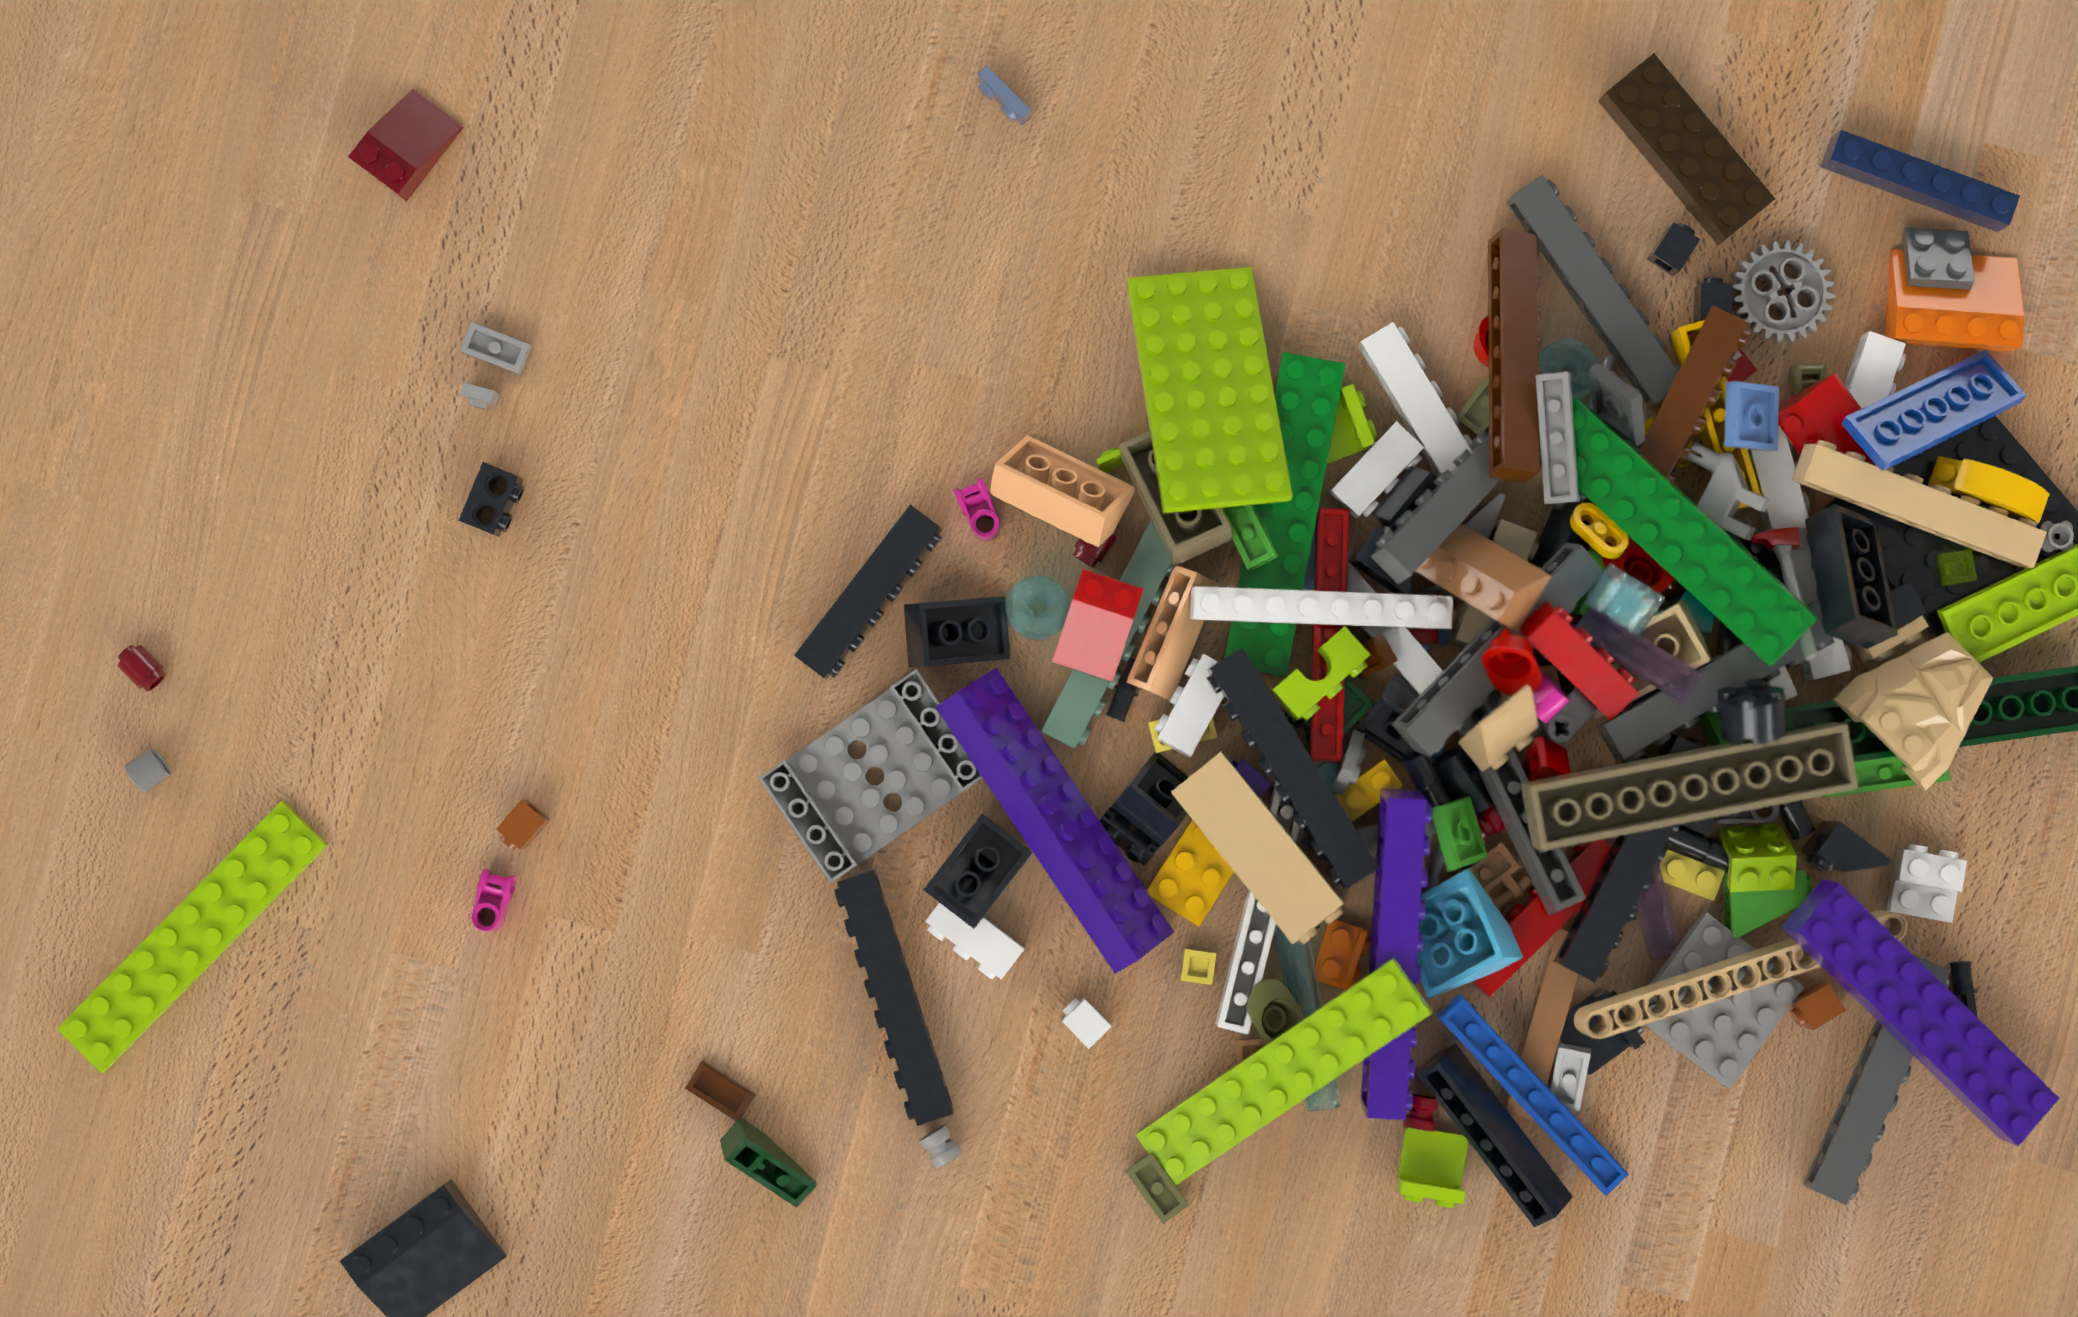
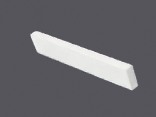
(1413, 660)

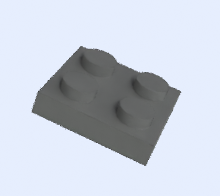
(1938, 258)
(1617, 404)

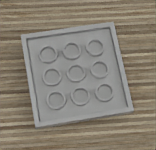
(1729, 1031)

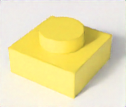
(1198, 966)

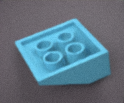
(1462, 936)

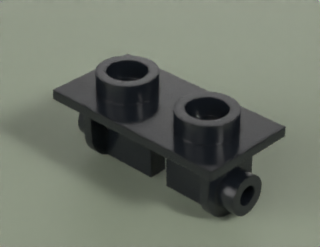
(1136, 845)

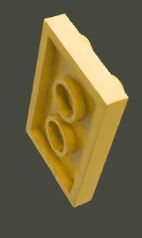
(1191, 876)

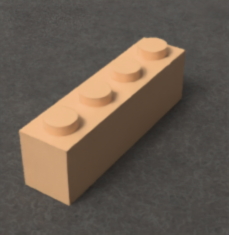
(1169, 636)

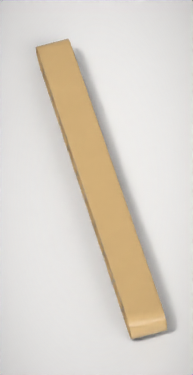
(1697, 984)

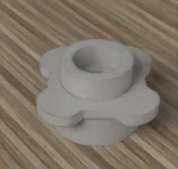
(2065, 531)

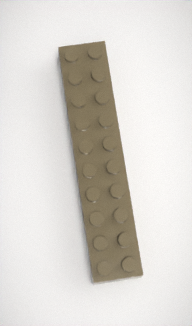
(1688, 786)

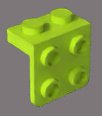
(1351, 429)
(1758, 858)
(1432, 1167)

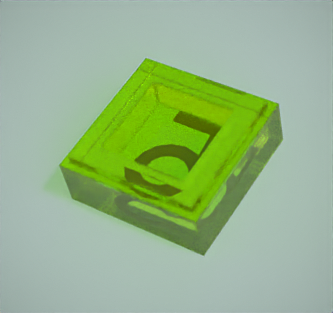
(1957, 567)

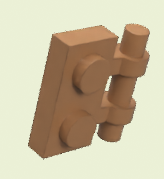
(1498, 869)

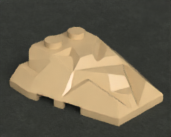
(1920, 704)

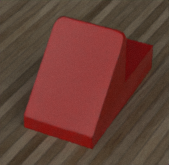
(1545, 760)

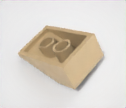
(1502, 730)

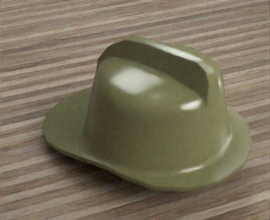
(1272, 1009)

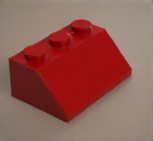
(1819, 415)

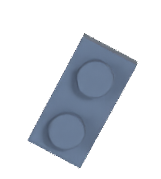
(1011, 104)

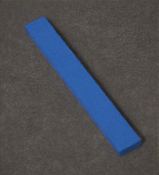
(1532, 1094)

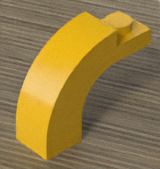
(1991, 486)

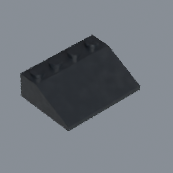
(424, 1255)

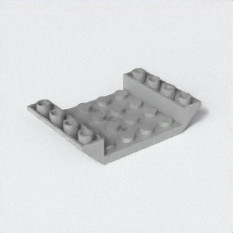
(827, 790)

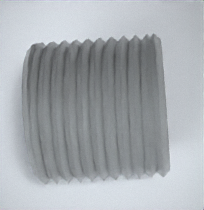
(147, 770)

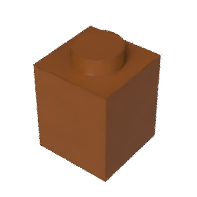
(522, 825)
(1816, 1006)

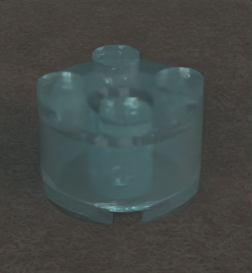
(1575, 358)
(1024, 595)
(1625, 599)

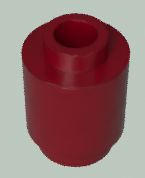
(1092, 554)
(141, 667)

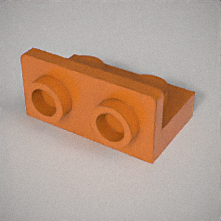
(1340, 954)

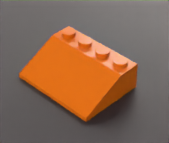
(1973, 319)

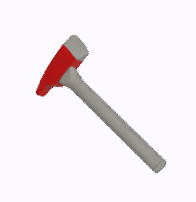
(1782, 542)

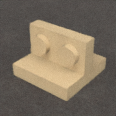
(1908, 637)

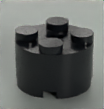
(1752, 712)

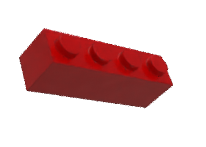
(1578, 660)

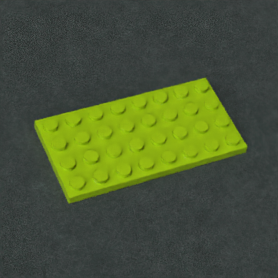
(1208, 390)

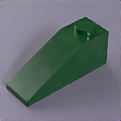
(765, 1162)

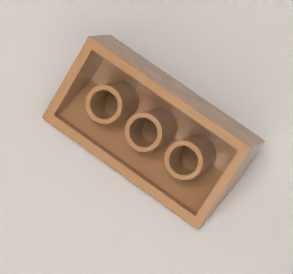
(1485, 576)

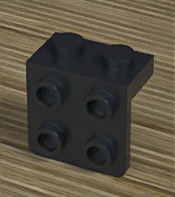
(1602, 1049)

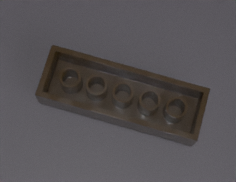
(1686, 149)

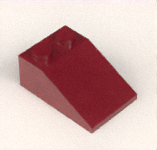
(406, 144)

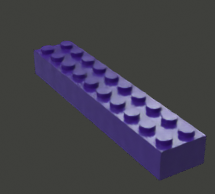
(1055, 820)
(1397, 936)
(1920, 1012)

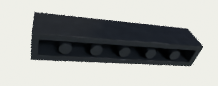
(868, 592)
(1495, 1135)

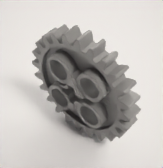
(1808, 281)

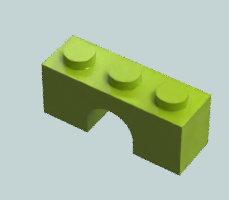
(1343, 657)

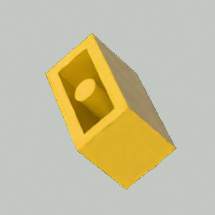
(1366, 791)

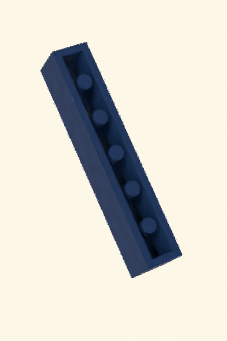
(1920, 181)

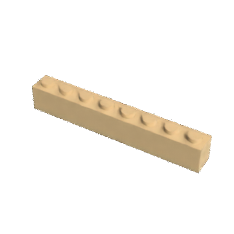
(1919, 505)

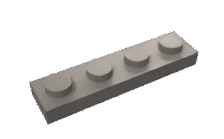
(1557, 438)

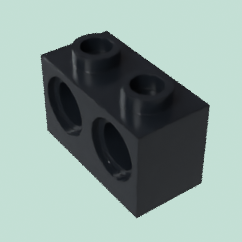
(483, 497)

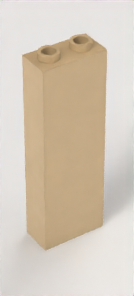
(1258, 849)

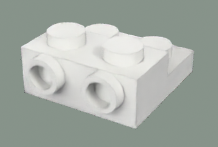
(1926, 883)

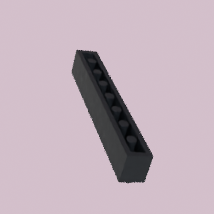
(1293, 769)
(1616, 891)
(895, 996)

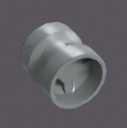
(940, 1146)

